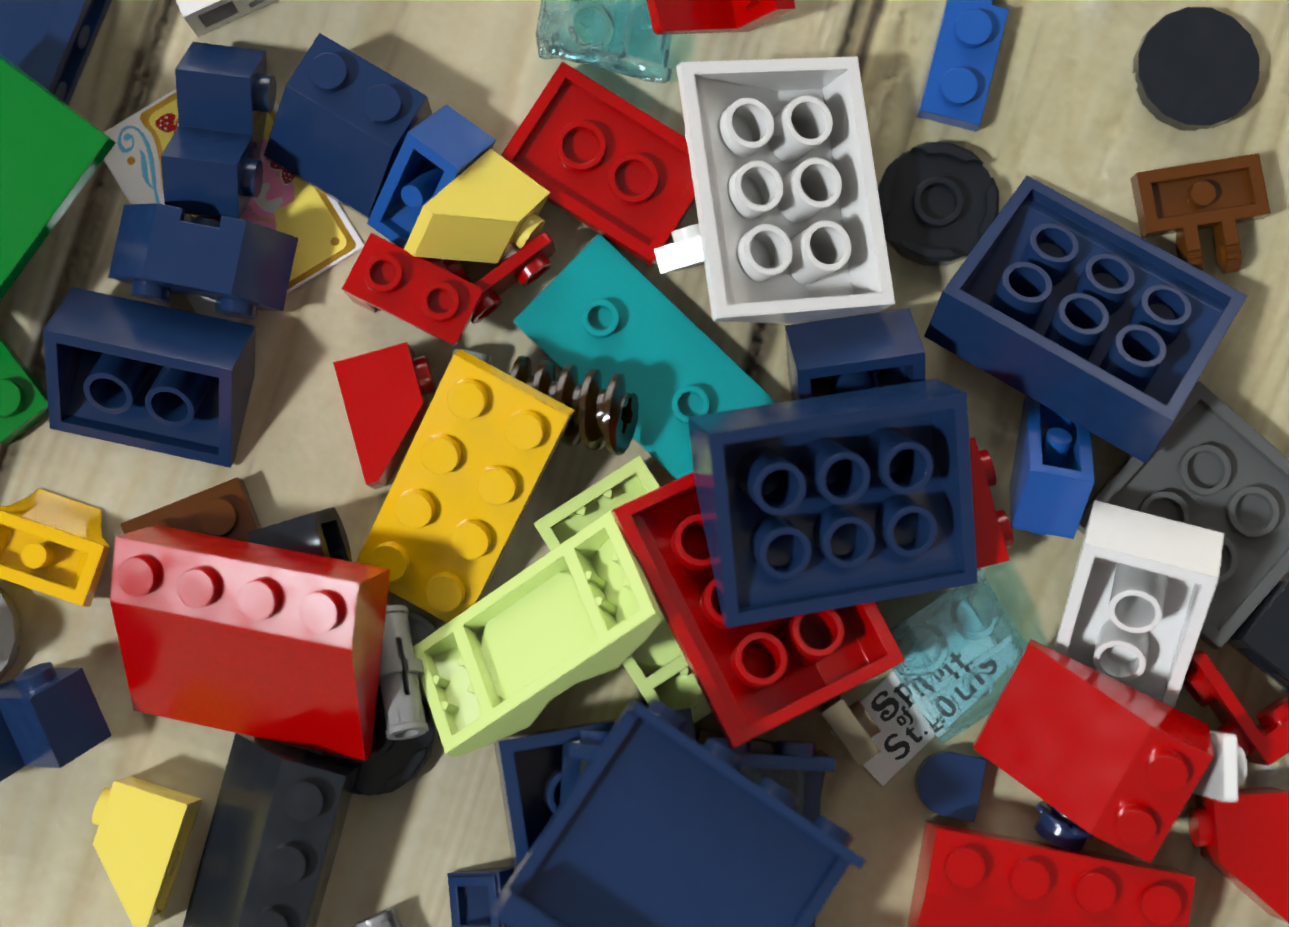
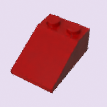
(1096, 749)

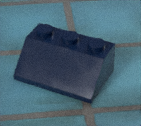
(148, 376)

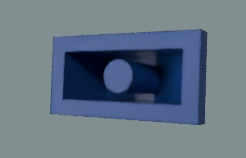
(426, 164)
(1050, 472)

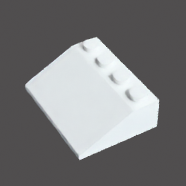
(785, 189)

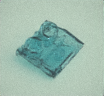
(604, 35)
(957, 657)

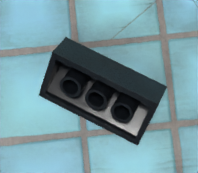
(271, 837)

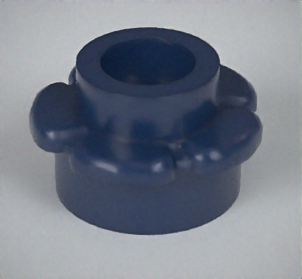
(1059, 829)

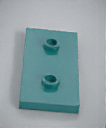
(618, 322)

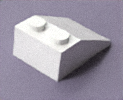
(1139, 598)

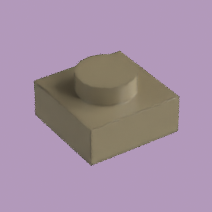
(852, 727)

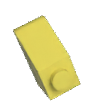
(480, 214)
(143, 843)

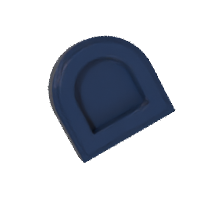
(951, 784)

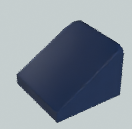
(474, 894)

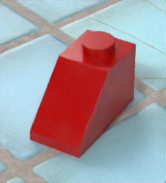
(384, 406)
(1248, 843)

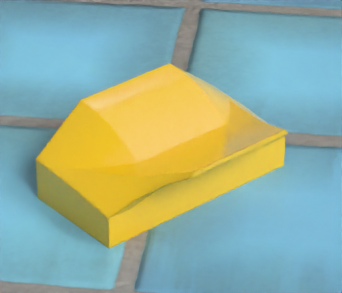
(53, 546)

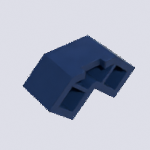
(222, 114)
(226, 260)
(48, 718)

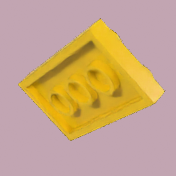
(463, 486)

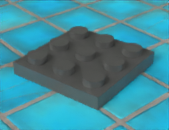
(1221, 478)

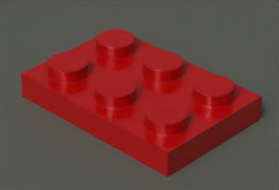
(605, 163)

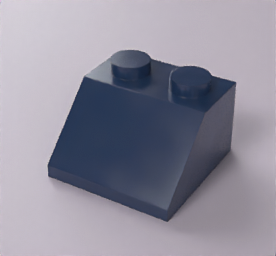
(343, 124)
(853, 353)

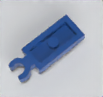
(963, 63)

